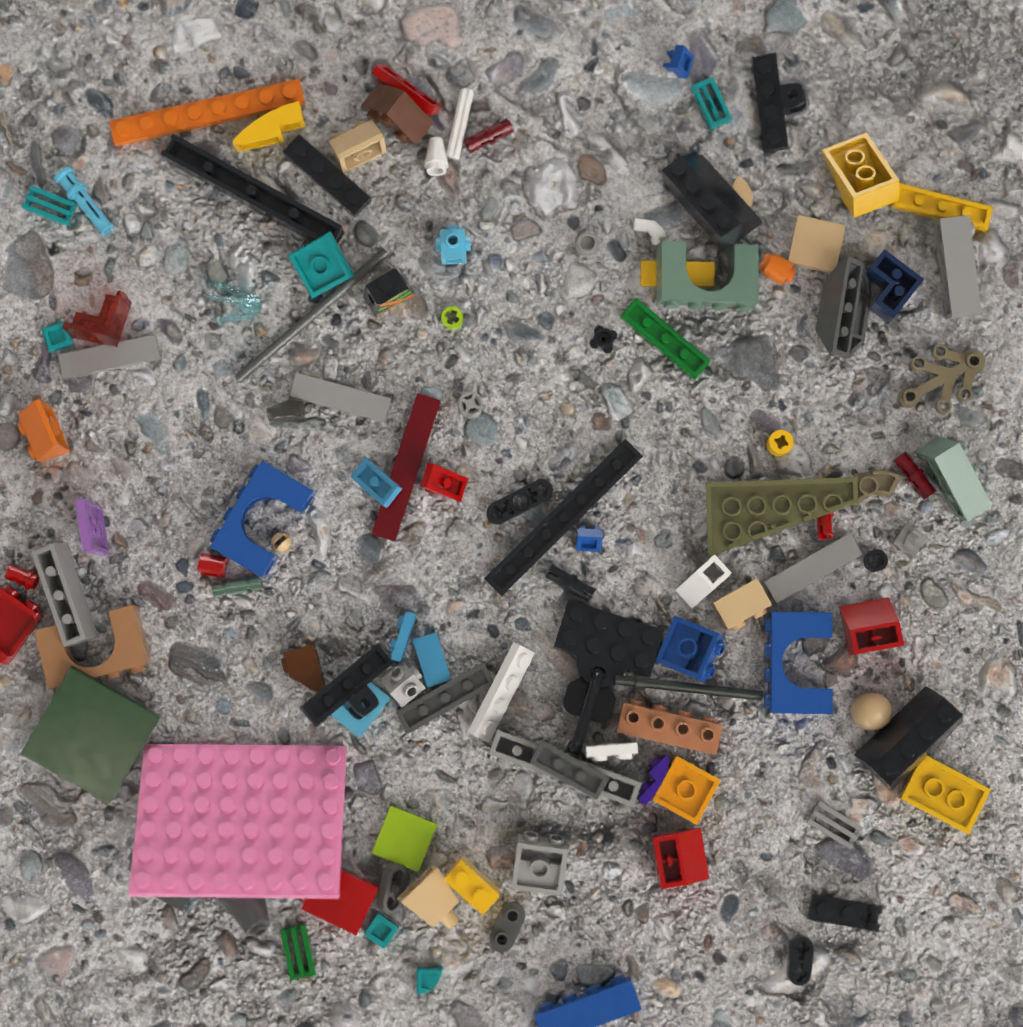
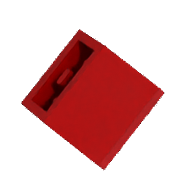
(871, 626)
(679, 858)

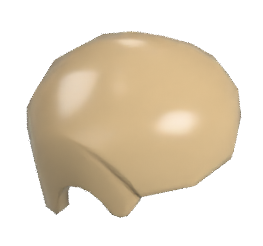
(871, 711)

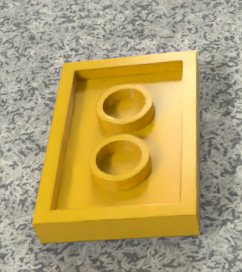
(945, 794)

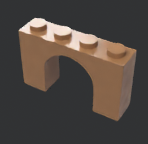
(129, 649)

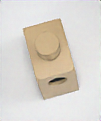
(431, 898)

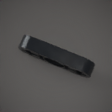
(533, 488)

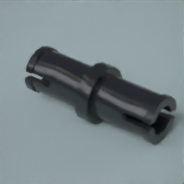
(570, 583)

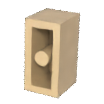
(741, 604)

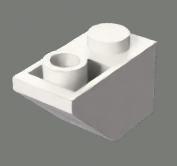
(703, 581)

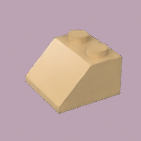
(357, 145)

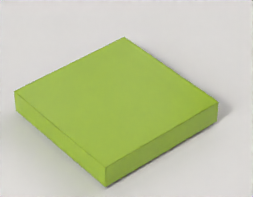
(404, 838)

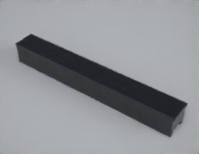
(249, 190)

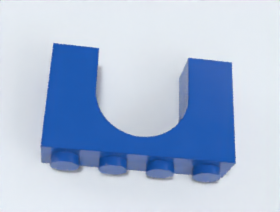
(264, 484)
(782, 631)

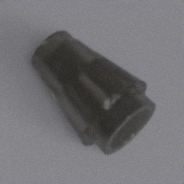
(287, 411)

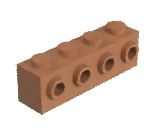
(669, 728)

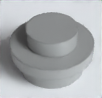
(587, 244)

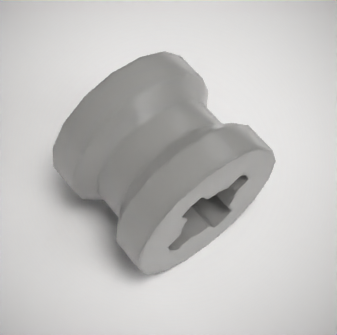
(471, 401)

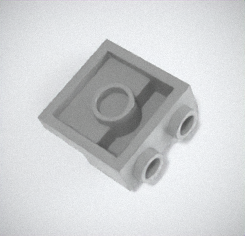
(540, 863)

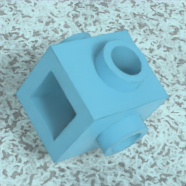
(453, 253)

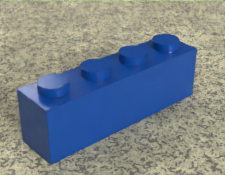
(591, 1008)

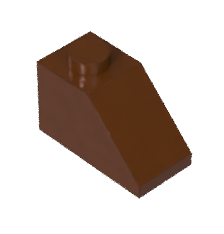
(304, 667)

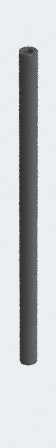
(311, 316)

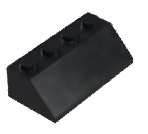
(710, 200)
(909, 737)

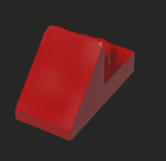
(443, 482)

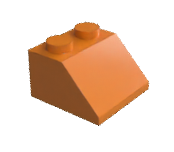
(42, 431)

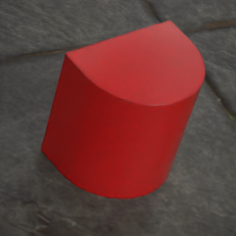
(212, 565)

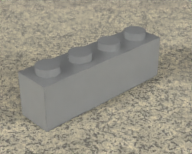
(958, 267)
(64, 594)

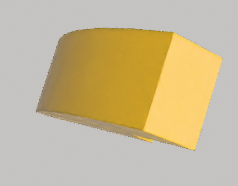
(270, 127)

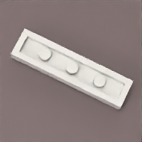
(501, 692)

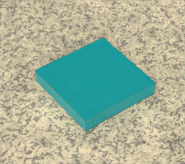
(321, 265)

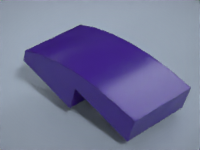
(657, 771)

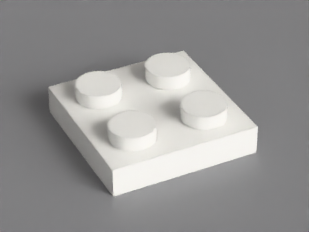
(600, 751)

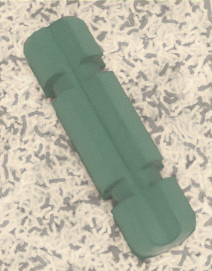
(236, 586)

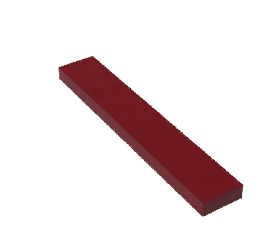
(407, 465)

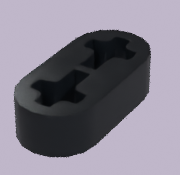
(806, 960)

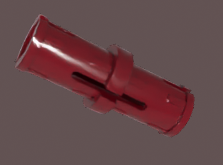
(488, 135)
(914, 475)

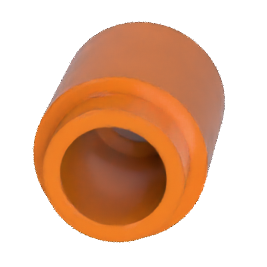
(777, 268)

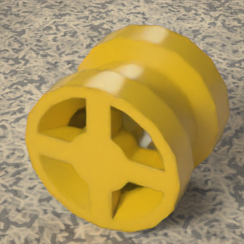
(778, 448)

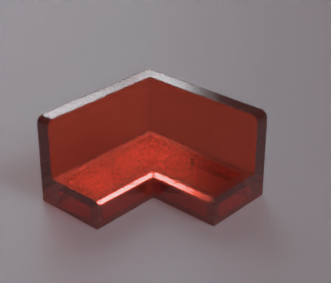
(104, 328)

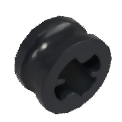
(866, 560)

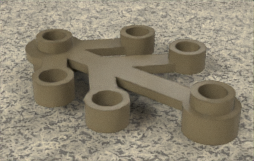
(945, 376)

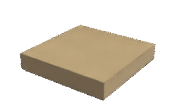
(816, 244)

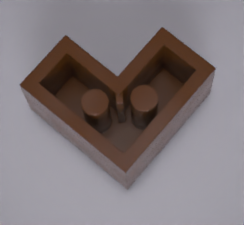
(397, 111)

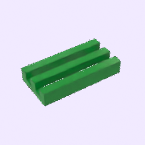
(302, 973)

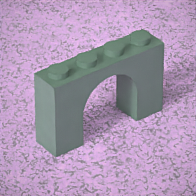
(677, 289)

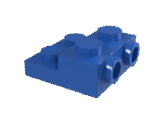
(691, 649)

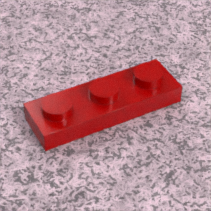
(389, 77)

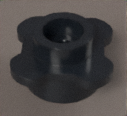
(601, 332)

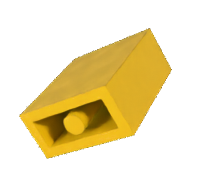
(472, 885)

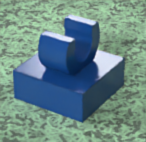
(681, 61)
(589, 539)

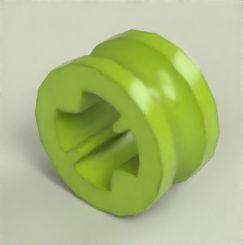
(459, 315)

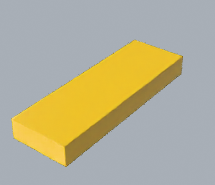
(700, 273)

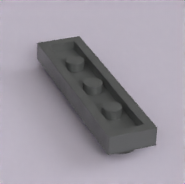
(445, 698)

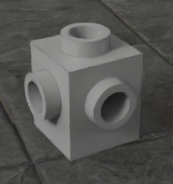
(403, 683)

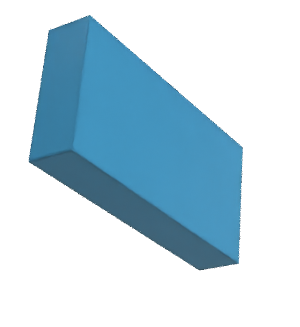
(432, 659)

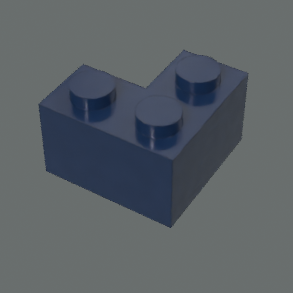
(896, 282)

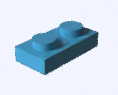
(376, 482)
(405, 625)

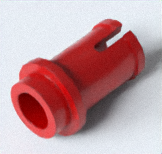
(824, 526)
(27, 579)

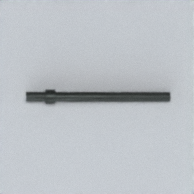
(640, 682)

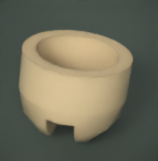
(285, 545)

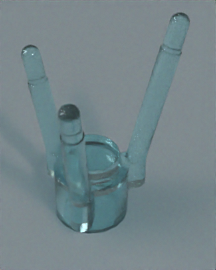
(249, 305)

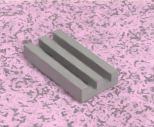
(853, 836)

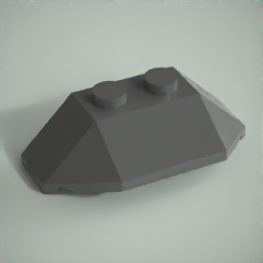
(844, 308)

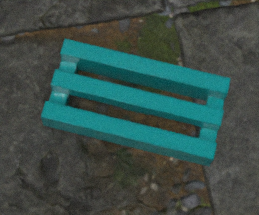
(718, 121)
(31, 198)

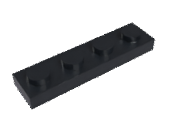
(327, 175)

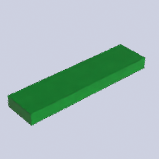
(665, 339)

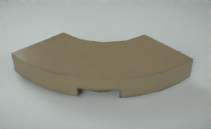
(876, 484)

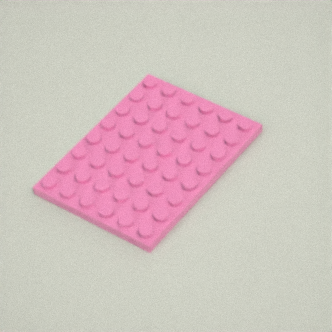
(239, 821)

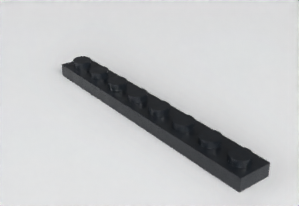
(563, 517)

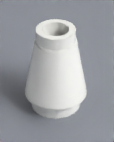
(436, 159)

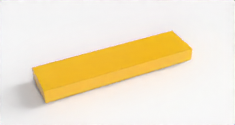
(939, 206)

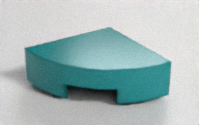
(427, 978)

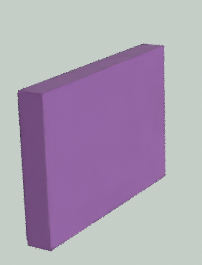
(92, 527)

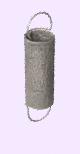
(585, 379)

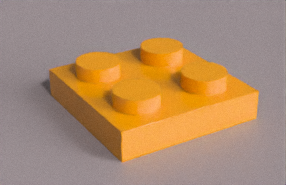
(686, 790)

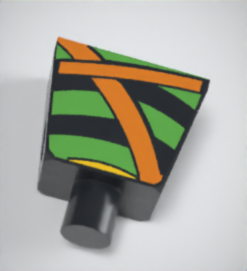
(387, 292)

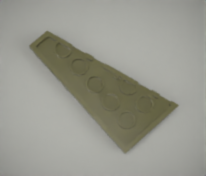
(755, 509)

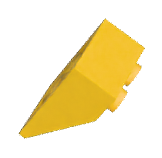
(861, 175)

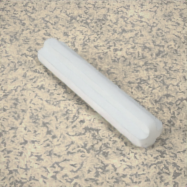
(460, 123)

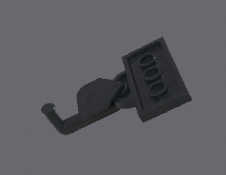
(610, 646)

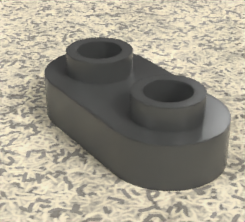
(391, 886)
(507, 927)

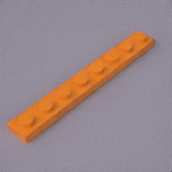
(205, 112)

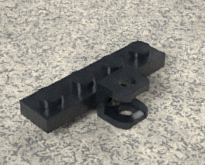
(775, 102)
(349, 689)

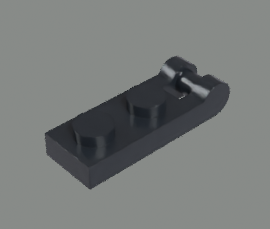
(843, 912)

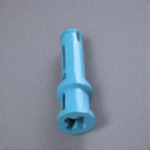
(77, 192)

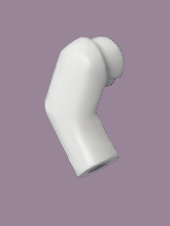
(652, 227)

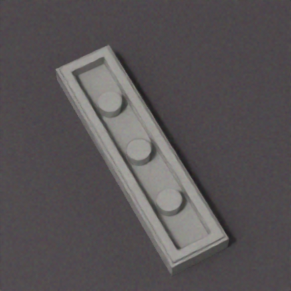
(108, 357)
(340, 397)
(812, 568)

